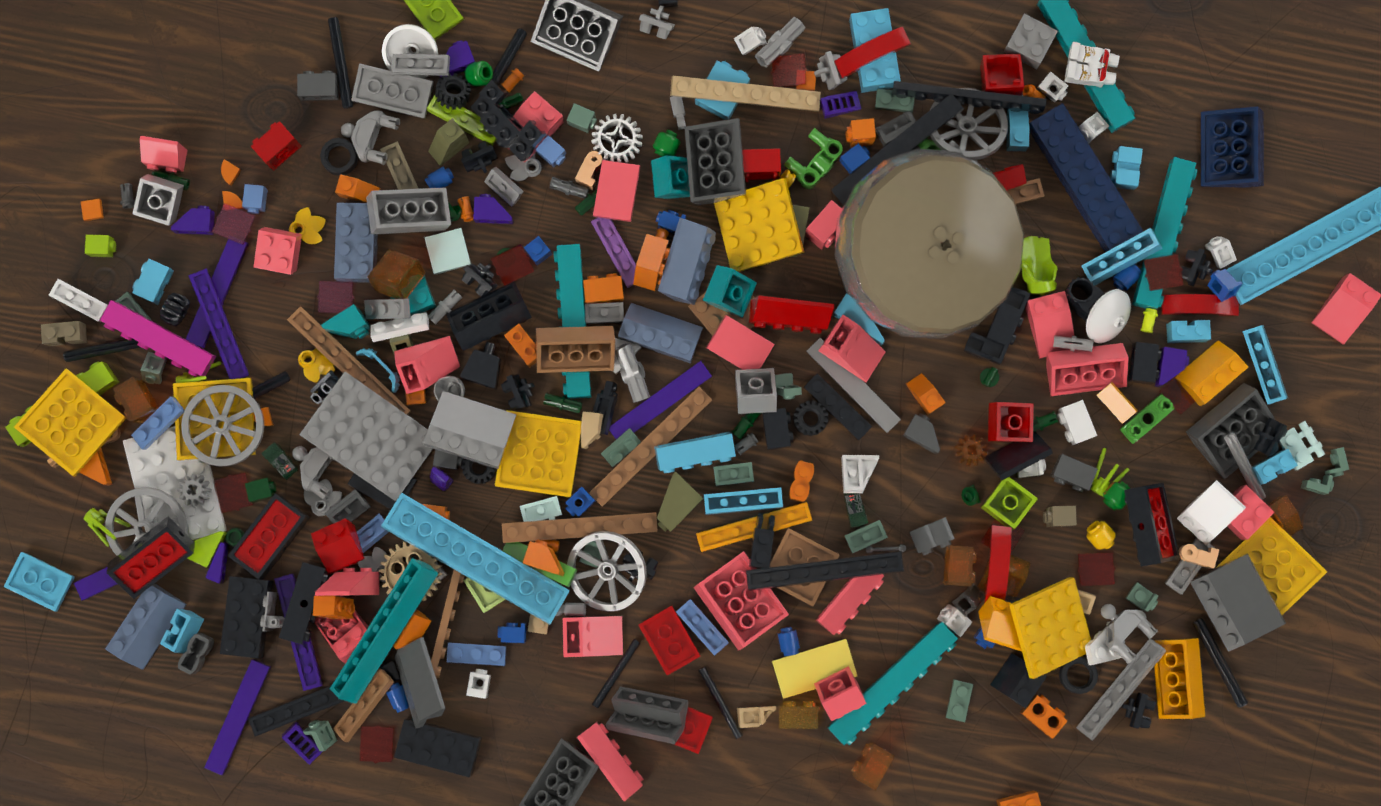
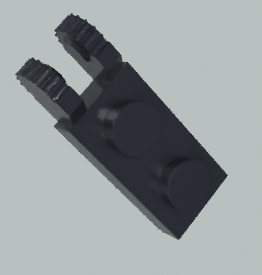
(762, 543)

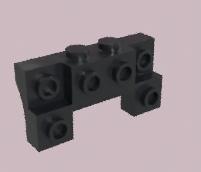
(503, 125)
(1001, 329)

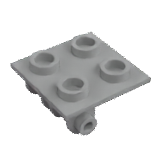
(269, 620)

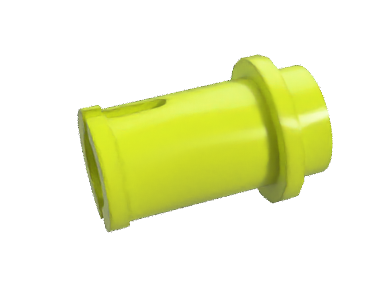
(1149, 320)

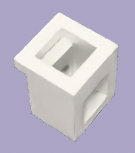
(1053, 80)
(475, 690)

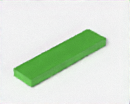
(518, 551)

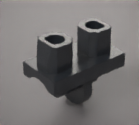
(479, 159)
(1197, 259)
(482, 275)
(323, 387)
(520, 389)
(1270, 437)
(651, 566)
(1137, 718)

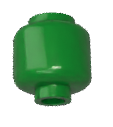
(479, 73)
(666, 143)
(1115, 495)

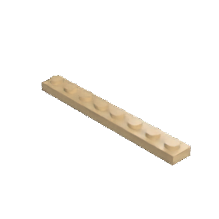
(745, 93)

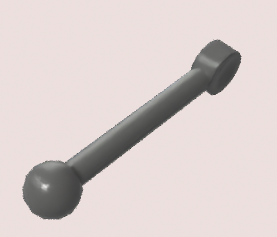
(870, 549)

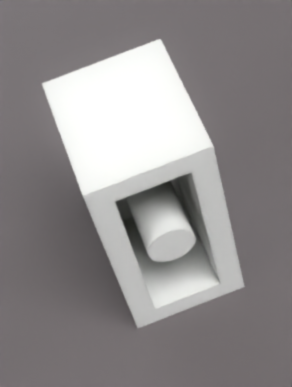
(1077, 422)

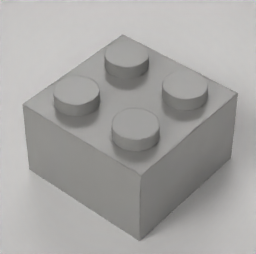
(1031, 41)
(158, 199)
(756, 391)

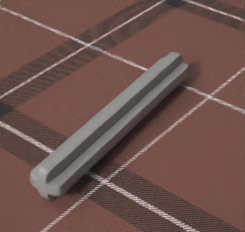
(1244, 464)

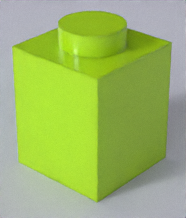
(100, 246)

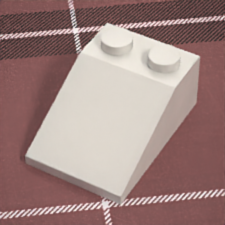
(1211, 512)

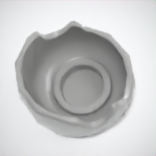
(449, 384)

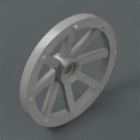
(971, 123)
(228, 426)
(147, 522)
(606, 575)

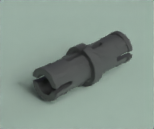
(569, 188)

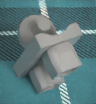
(664, 26)
(828, 70)

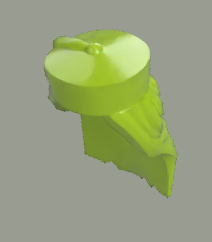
(1037, 266)

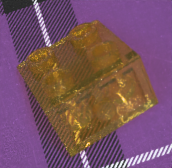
(798, 716)

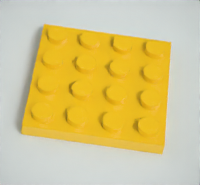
(759, 226)
(186, 391)
(70, 422)
(540, 455)
(1281, 564)
(1051, 627)

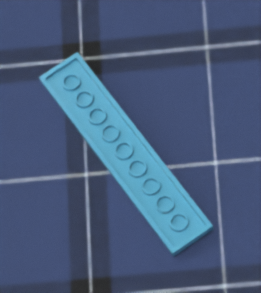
(1308, 246)
(475, 558)

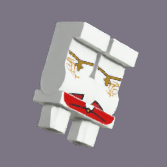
(1089, 66)

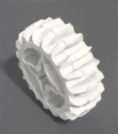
(609, 137)

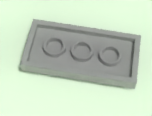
(392, 91)

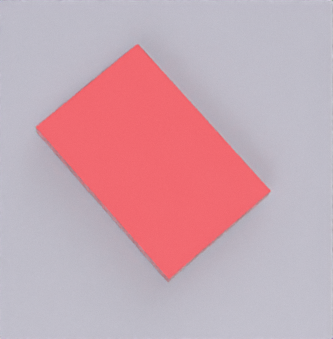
(616, 191)
(739, 345)

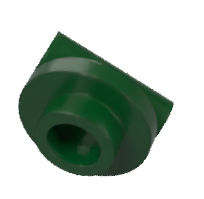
(455, 212)
(989, 377)
(970, 495)

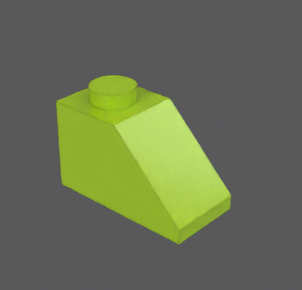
(206, 548)

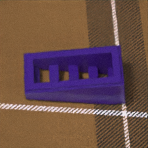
(835, 112)
(440, 479)
(218, 566)
(291, 742)

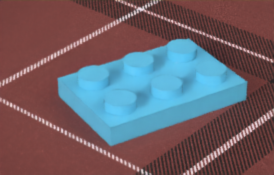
(39, 581)

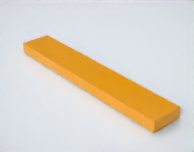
(744, 529)

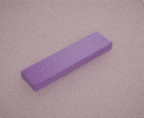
(616, 249)

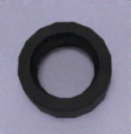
(334, 143)
(1083, 689)

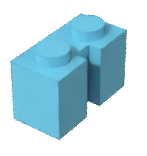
(1126, 167)
(152, 281)
(1195, 332)
(1279, 462)
(184, 627)

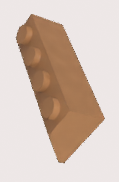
(575, 349)

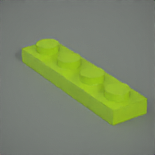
(464, 118)

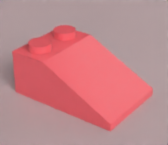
(540, 111)
(1346, 308)
(1047, 318)
(351, 583)

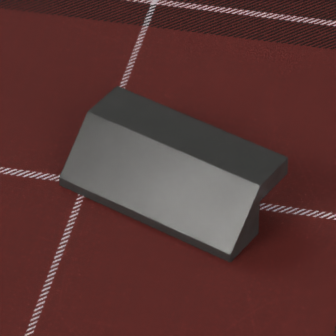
(419, 682)
(648, 715)

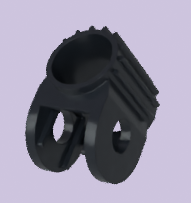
(1083, 307)

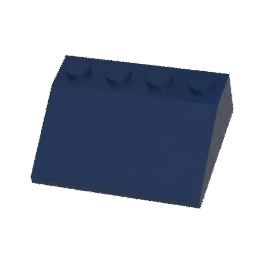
(1232, 148)

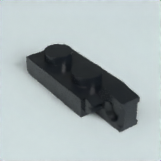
(605, 405)

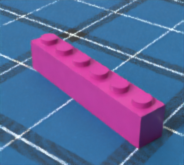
(157, 338)

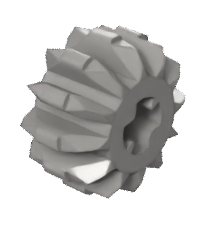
(191, 498)

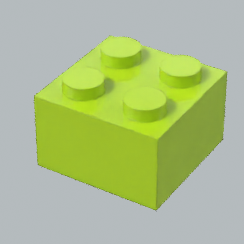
(1009, 503)

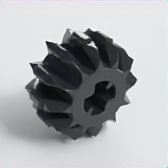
(174, 309)

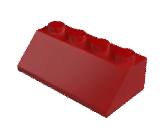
(790, 314)

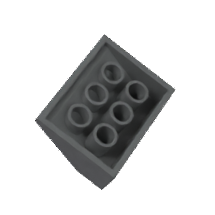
(577, 30)
(715, 161)
(1238, 413)
(1237, 602)
(561, 778)

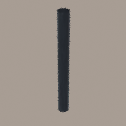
(615, 674)
(720, 702)

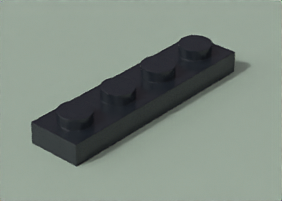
(837, 407)

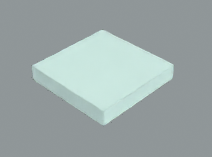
(447, 251)

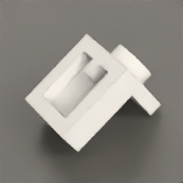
(750, 39)
(1093, 127)
(1221, 251)
(1034, 470)
(954, 620)

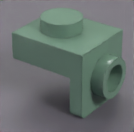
(785, 386)

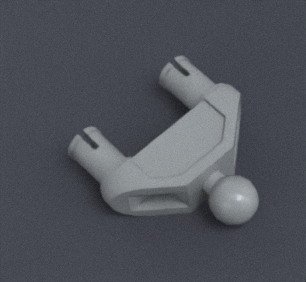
(366, 133)
(312, 468)
(1121, 626)

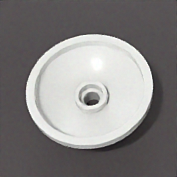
(403, 38)
(1108, 316)

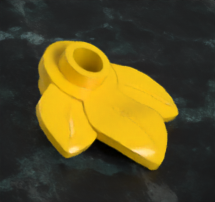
(310, 226)
(318, 366)

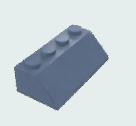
(687, 261)
(660, 333)
(145, 626)

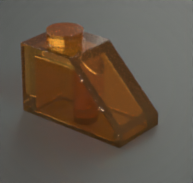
(1285, 515)

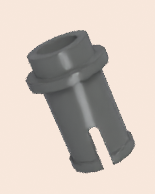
(127, 196)
(747, 443)

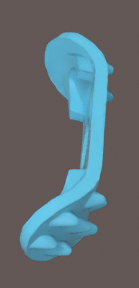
(393, 376)

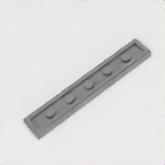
(856, 389)
(1121, 689)

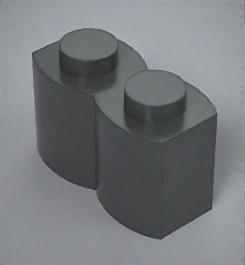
(931, 536)
(194, 658)

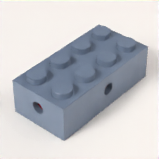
(354, 243)

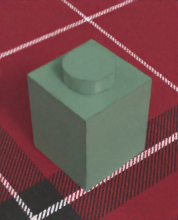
(581, 118)

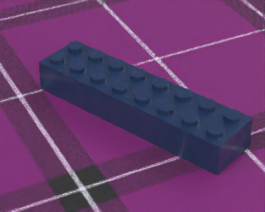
(1084, 178)

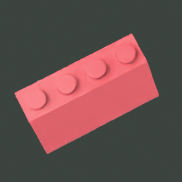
(1086, 370)
(847, 601)
(610, 761)

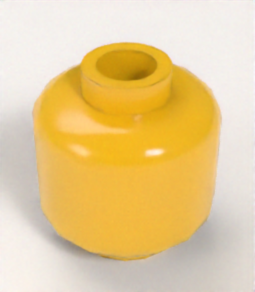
(1100, 535)

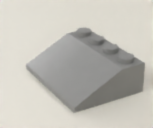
(469, 430)

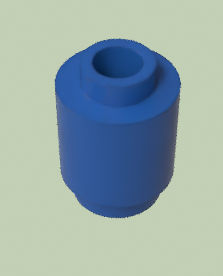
(440, 178)
(1126, 277)
(788, 641)
(397, 697)

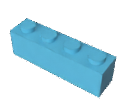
(1122, 256)
(1265, 364)
(695, 451)
(743, 501)

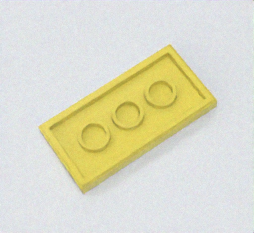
(800, 671)

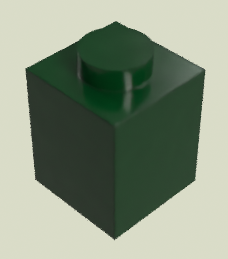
(260, 490)

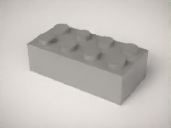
(408, 210)

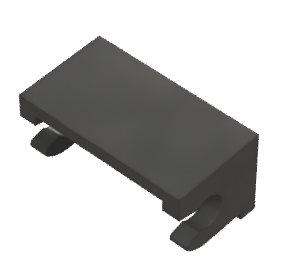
(893, 128)
(349, 507)

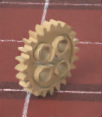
(391, 576)

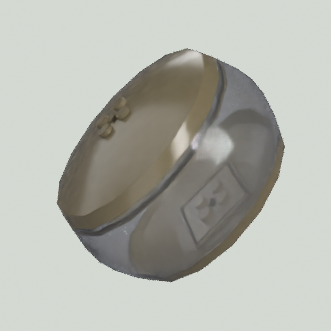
(929, 243)

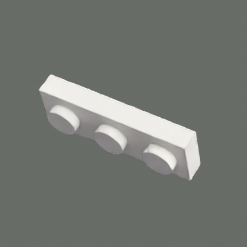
(78, 300)
(399, 327)

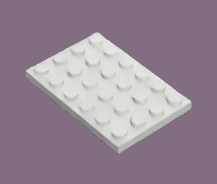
(161, 470)

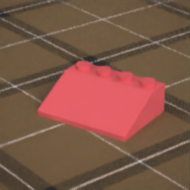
(739, 611)

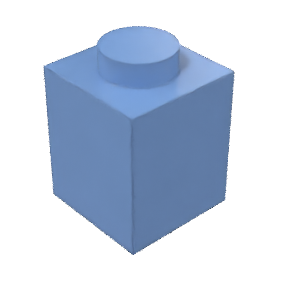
(551, 152)
(254, 198)

